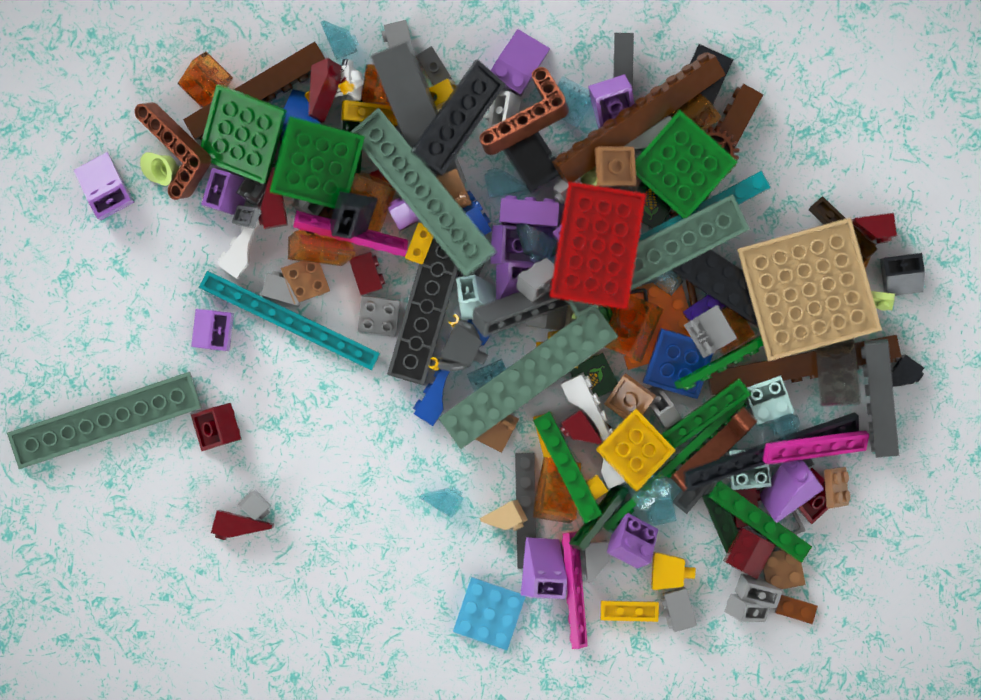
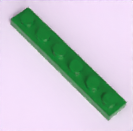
(720, 364)
(706, 413)
(567, 467)
(760, 521)

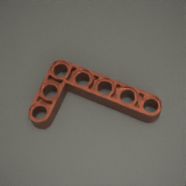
(530, 120)
(193, 157)
(718, 445)

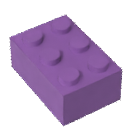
(529, 212)

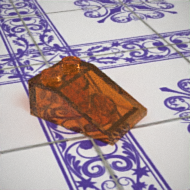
(374, 187)
(552, 496)

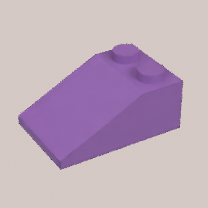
(518, 61)
(610, 98)
(508, 246)
(789, 489)

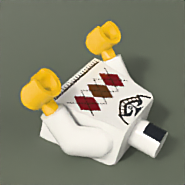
(350, 84)

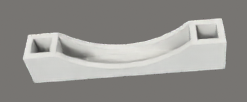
(237, 257)
(580, 394)

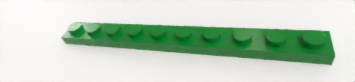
(682, 457)

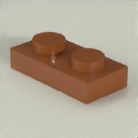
(796, 609)

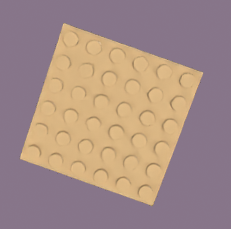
(809, 289)

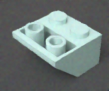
(472, 293)
(769, 400)
(752, 478)

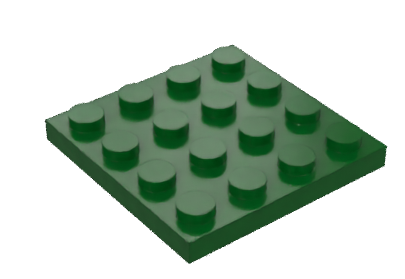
(243, 133)
(316, 162)
(683, 165)

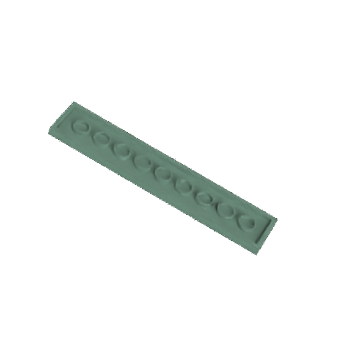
(424, 193)
(682, 243)
(527, 377)
(104, 420)

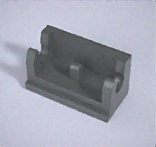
(252, 191)

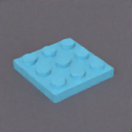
(489, 613)

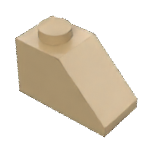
(507, 516)

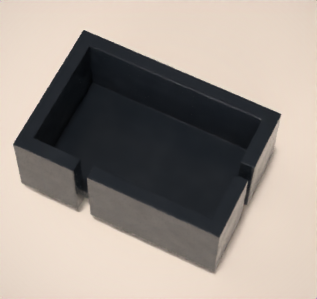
(532, 161)

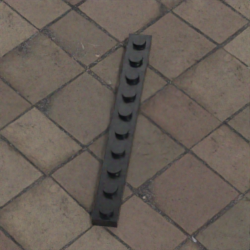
(753, 457)

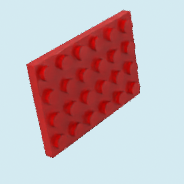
(597, 245)

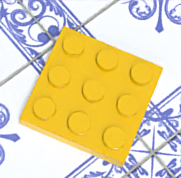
(635, 450)

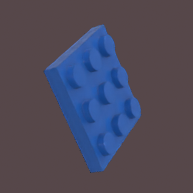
(672, 359)

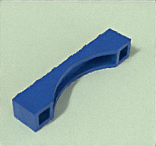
(432, 404)

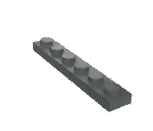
(526, 496)

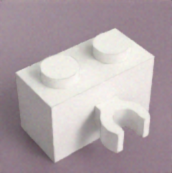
(504, 106)

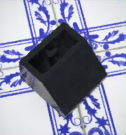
(352, 214)
(903, 274)

